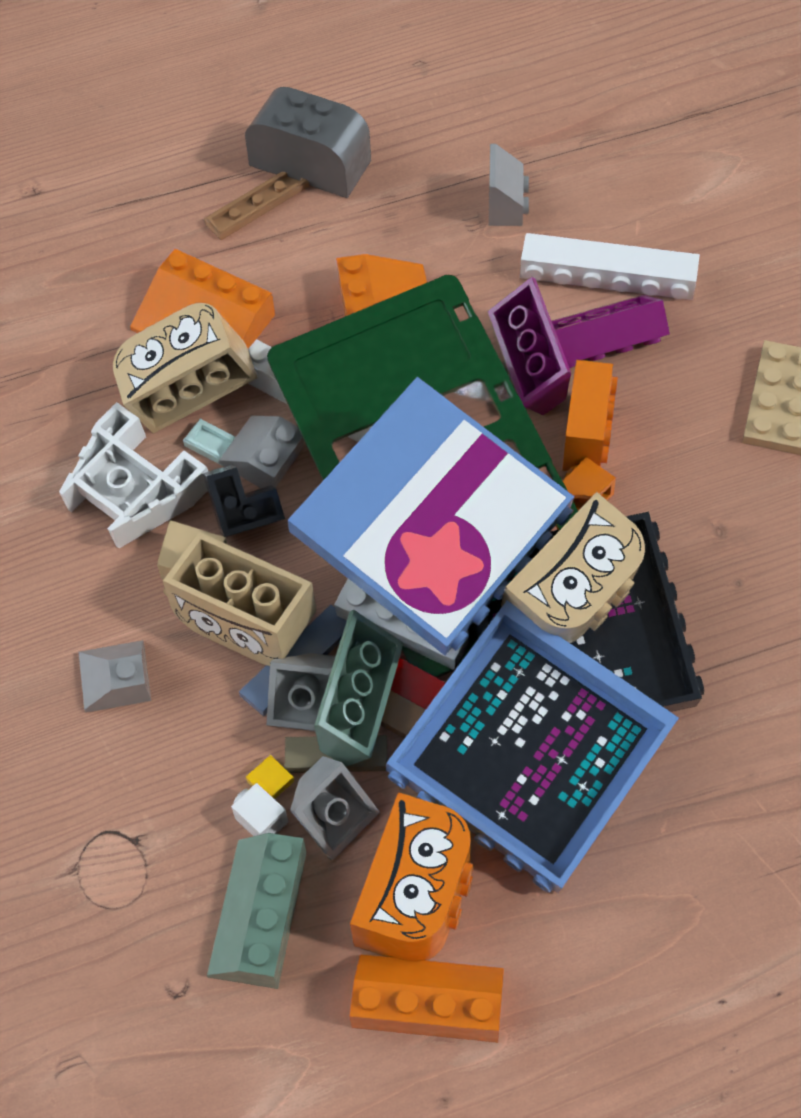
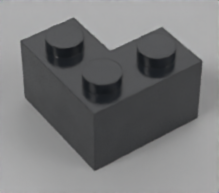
(240, 510)

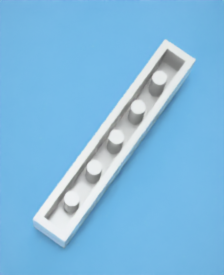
(609, 266)

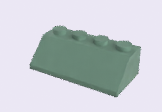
(357, 691)
(258, 910)

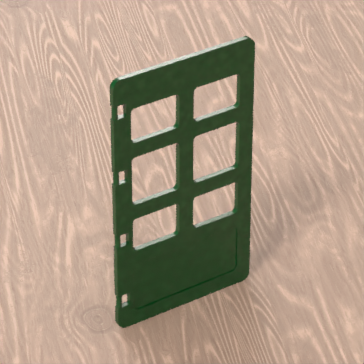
(361, 364)

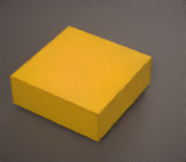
(270, 777)

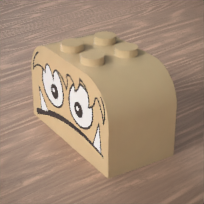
(181, 366)
(580, 572)
(239, 599)

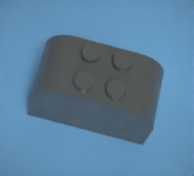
(310, 140)

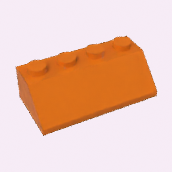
(427, 998)

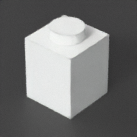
(259, 811)

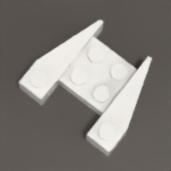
(126, 483)

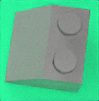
(506, 189)
(264, 450)

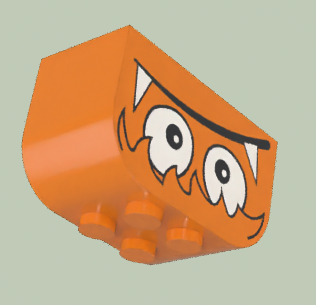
(414, 882)

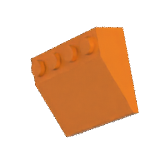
(372, 279)
(188, 281)

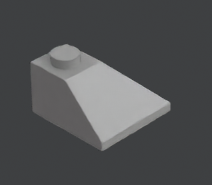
(114, 676)
(297, 690)
(332, 806)

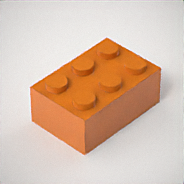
(590, 413)

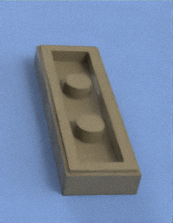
(304, 752)

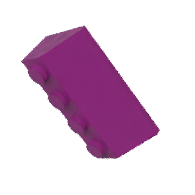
(611, 328)
(531, 348)

